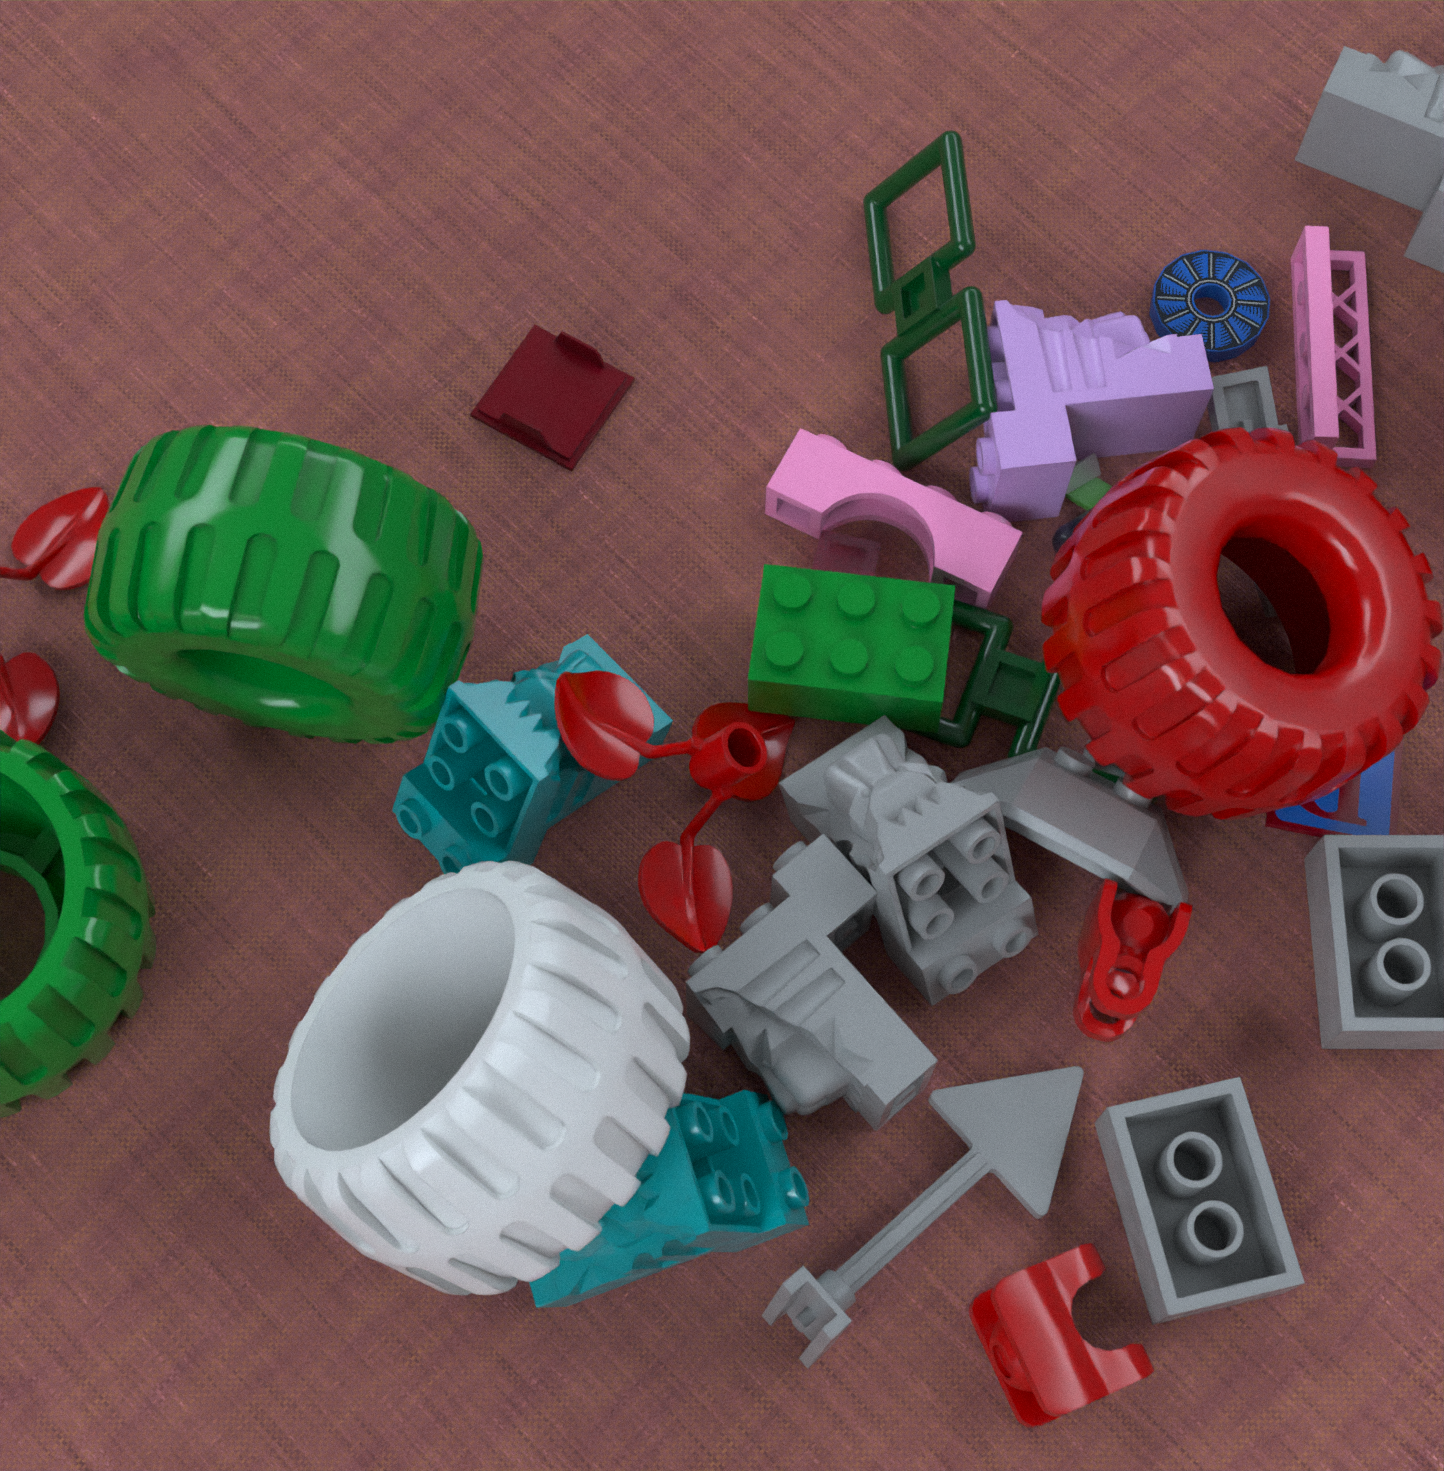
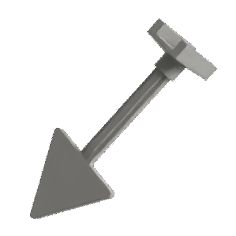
(1011, 1130)

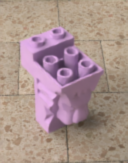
(1078, 393)

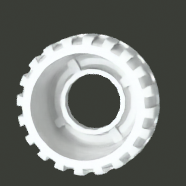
(480, 1080)

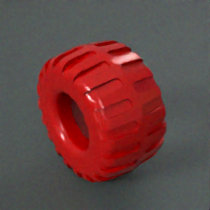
(1161, 667)

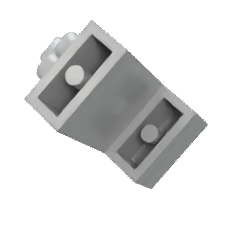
(1386, 134)
(926, 849)
(800, 1004)

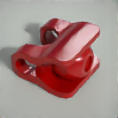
(1123, 952)
(1035, 1344)

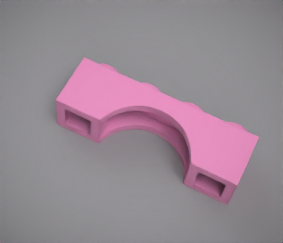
(828, 486)

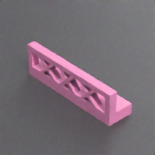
(1318, 354)

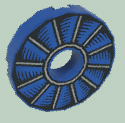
(1216, 277)

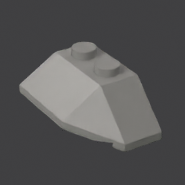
(1085, 820)

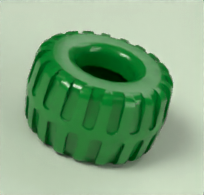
(285, 584)
(97, 923)

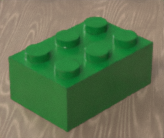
(850, 647)

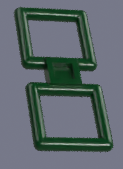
(926, 303)
(1000, 688)

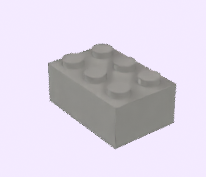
(1378, 940)
(1197, 1200)

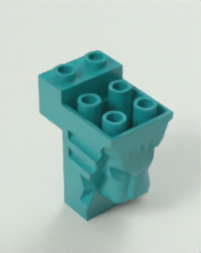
(501, 766)
(709, 1190)

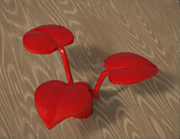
(61, 548)
(731, 753)

